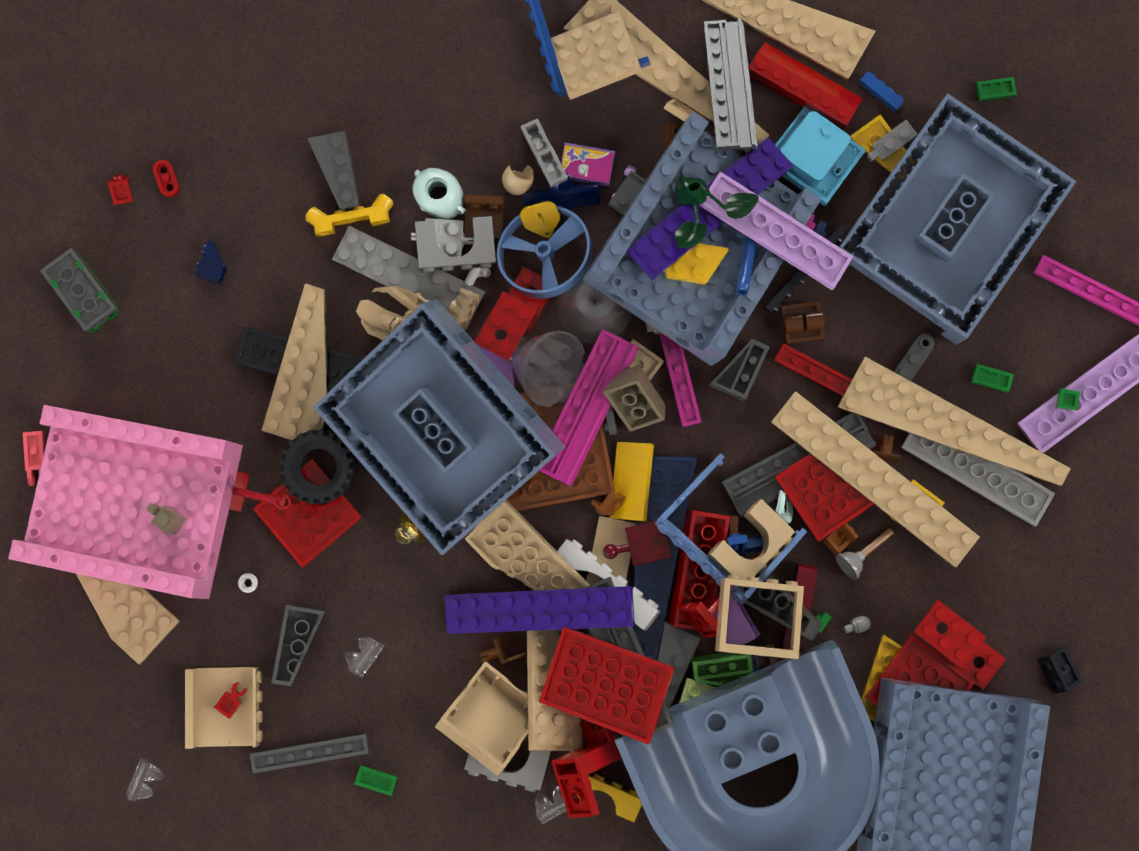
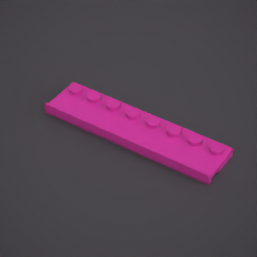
(588, 405)

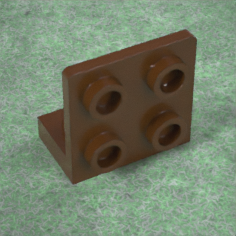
(482, 207)

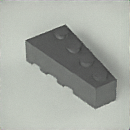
(337, 165)
(780, 607)
(295, 638)
(676, 650)

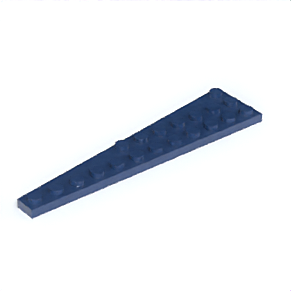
(668, 481)

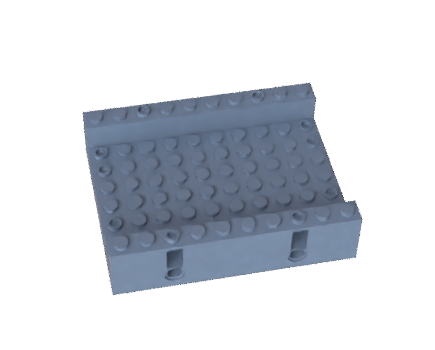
(956, 218)
(691, 314)
(438, 425)
(955, 769)

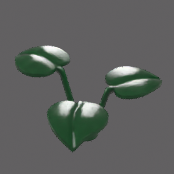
(694, 191)

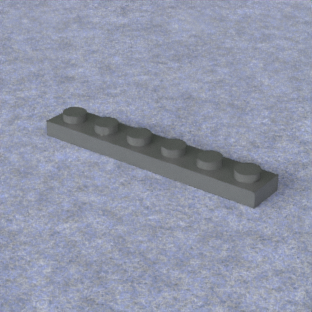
(309, 753)

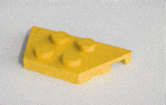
(697, 264)

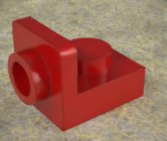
(120, 189)

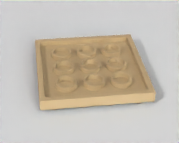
(595, 55)

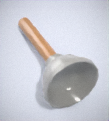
(852, 563)

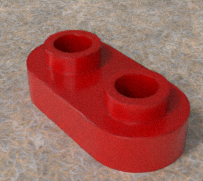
(166, 179)

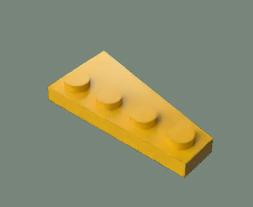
(873, 132)
(885, 653)

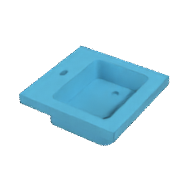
(816, 152)

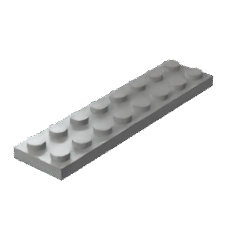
(396, 268)
(989, 479)

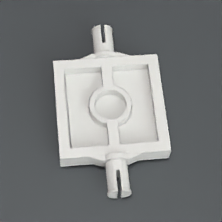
(449, 236)

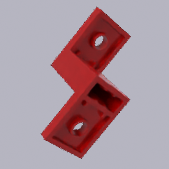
(514, 315)
(959, 644)
(575, 766)

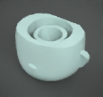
(442, 208)

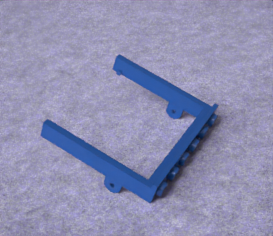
(547, 49)

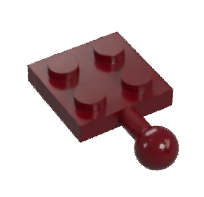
(644, 543)

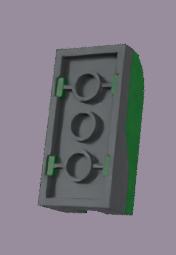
(80, 290)

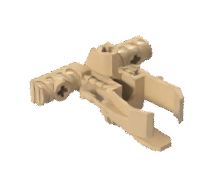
(382, 322)

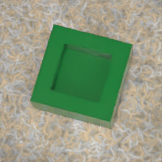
(1068, 399)
(824, 618)

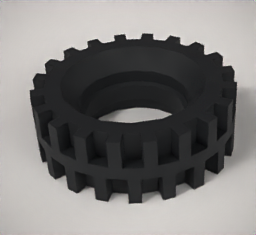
(292, 472)

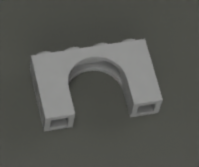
(432, 258)
(529, 775)

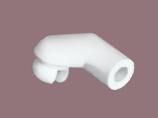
(475, 273)

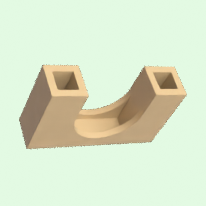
(774, 533)

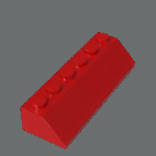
(803, 85)
(691, 582)

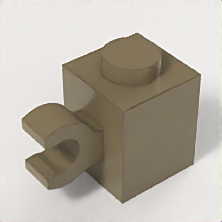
(166, 518)

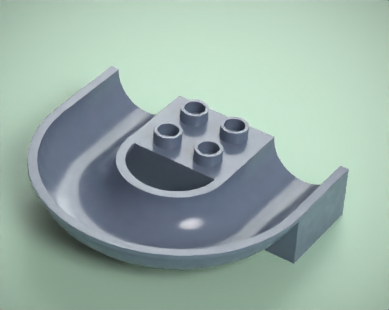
(745, 724)

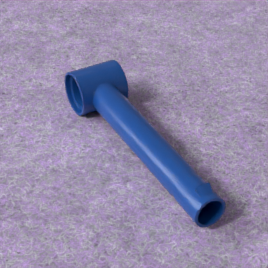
(746, 266)

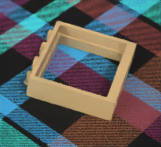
(753, 582)

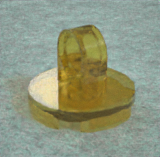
(410, 531)

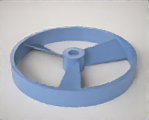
(546, 251)

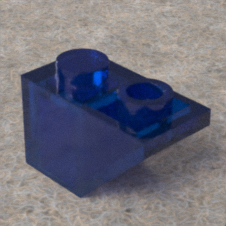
(212, 266)

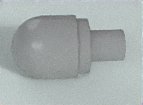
(858, 625)

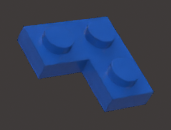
(744, 545)

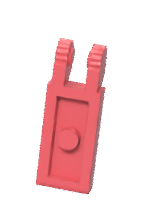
(33, 453)

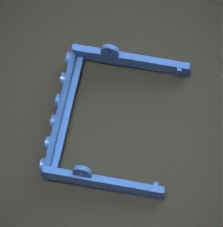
(699, 556)

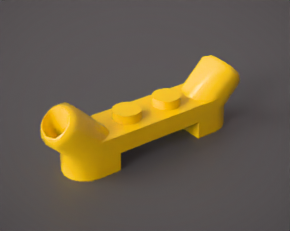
(325, 223)

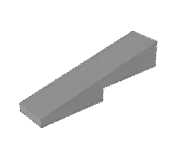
(544, 152)

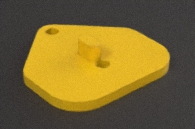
(541, 223)

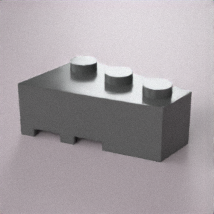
(741, 372)

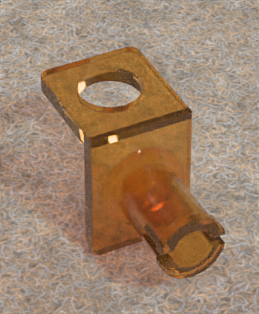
(886, 449)
(498, 652)

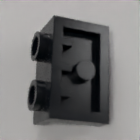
(1059, 670)

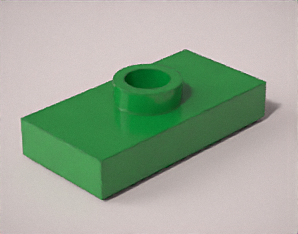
(995, 89)
(992, 378)
(376, 780)

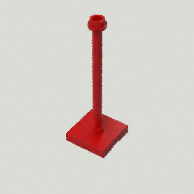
(240, 491)
(702, 617)

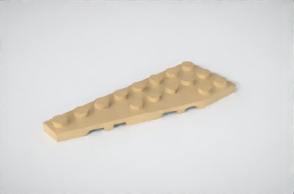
(520, 551)
(129, 615)

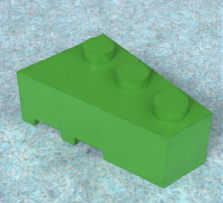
(720, 667)

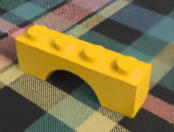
(626, 802)

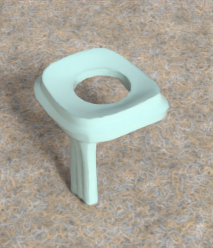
(782, 501)

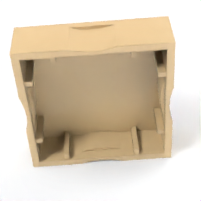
(488, 719)

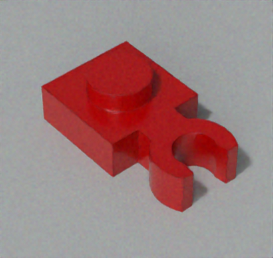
(229, 702)

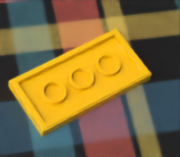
(632, 479)

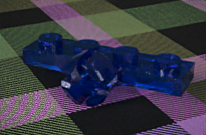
(564, 195)

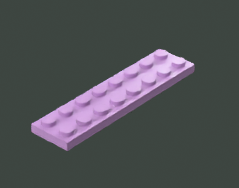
(781, 234)
(1097, 390)

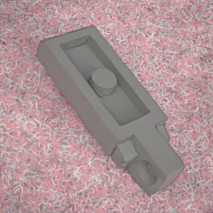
(892, 141)

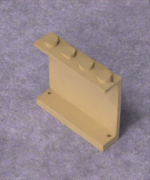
(207, 725)

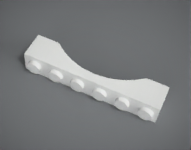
(644, 611)

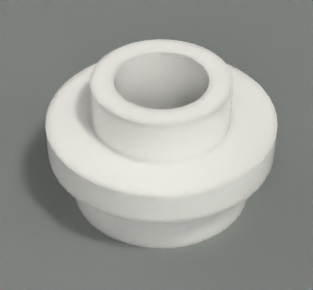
(241, 582)

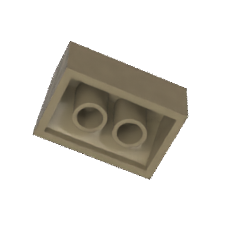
(635, 399)

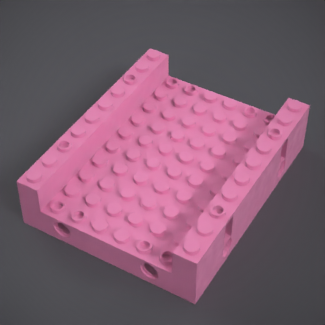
(96, 494)

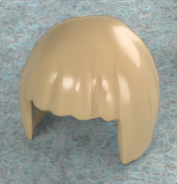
(517, 182)

